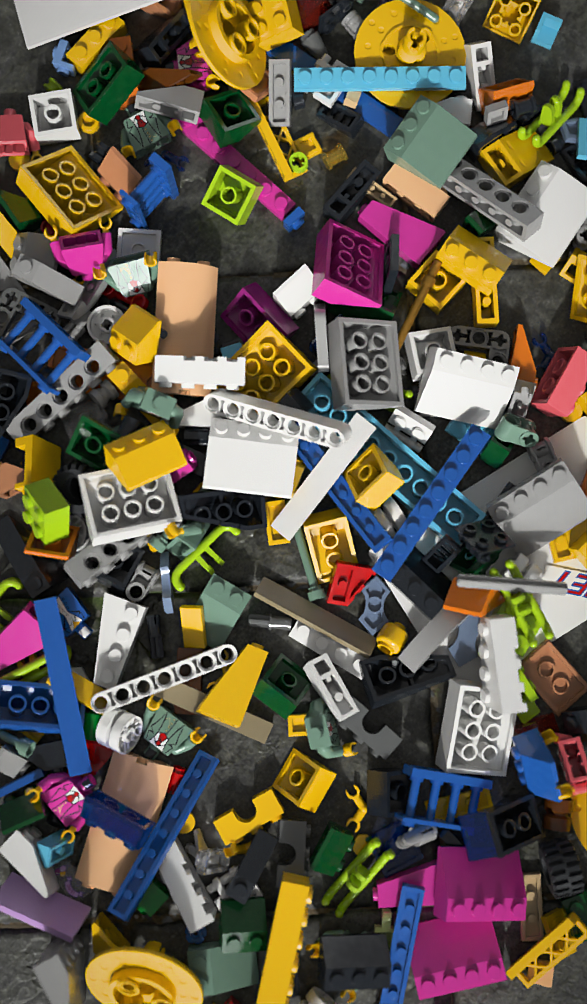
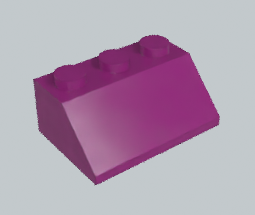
(252, 309)

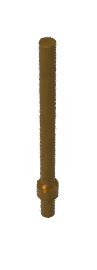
(427, 282)

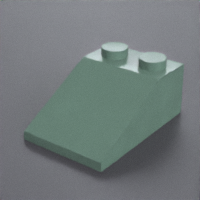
(222, 608)
(222, 971)

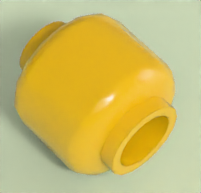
(392, 638)

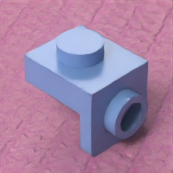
(60, 60)

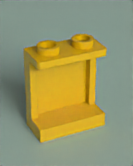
(41, 459)

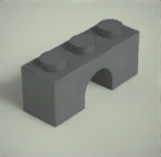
(381, 741)
(294, 832)

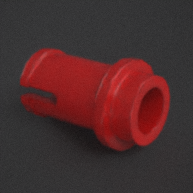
(176, 777)

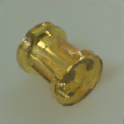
(334, 156)

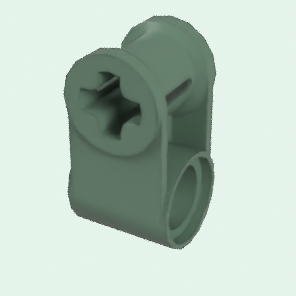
(515, 428)

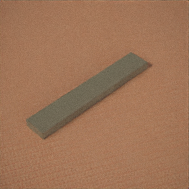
(315, 617)
(190, 698)

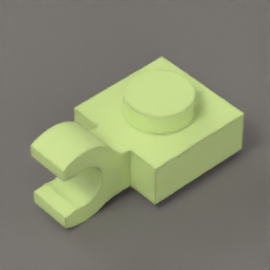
(385, 926)

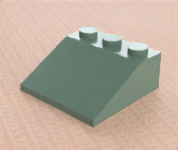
(429, 142)

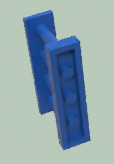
(150, 191)
(60, 338)
(437, 778)

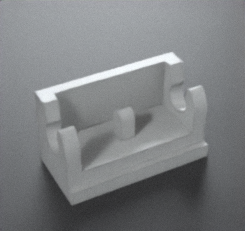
(521, 398)

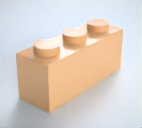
(416, 192)

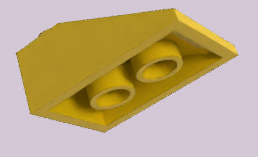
(328, 541)

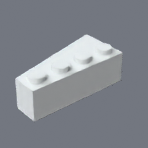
(199, 371)
(117, 636)
(500, 664)
(187, 888)

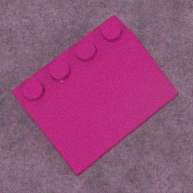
(347, 267)
(478, 889)
(455, 957)

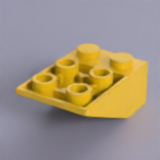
(511, 18)
(512, 159)

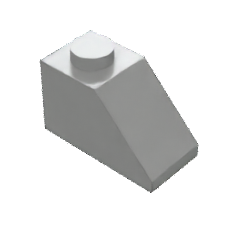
(11, 762)

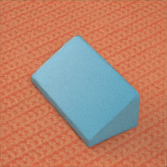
(54, 849)

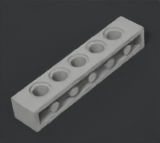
(494, 200)
(107, 362)
(84, 576)

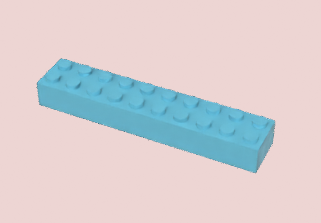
(415, 471)

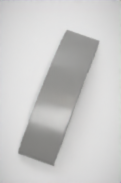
(90, 295)
(430, 638)

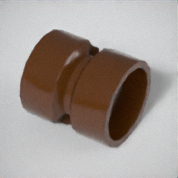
(557, 815)

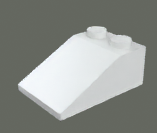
(24, 855)

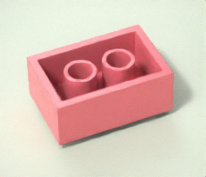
(562, 382)

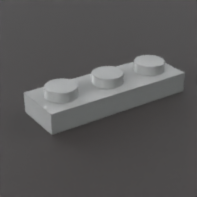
(280, 92)

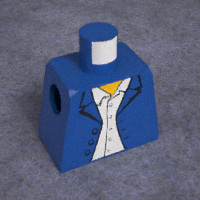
(73, 614)

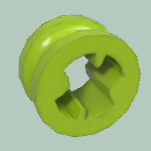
(52, 85)
(301, 156)

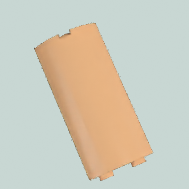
(188, 314)
(139, 785)

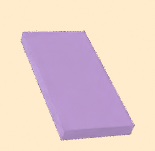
(54, 915)

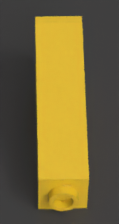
(234, 689)

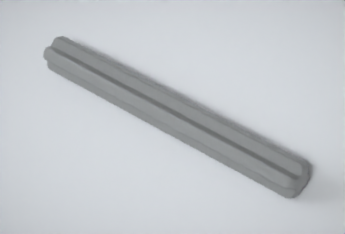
(511, 584)

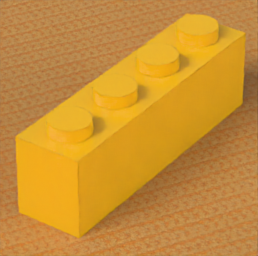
(484, 307)

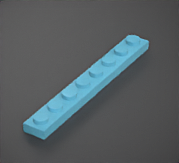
(379, 78)

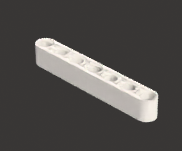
(286, 415)
(175, 678)

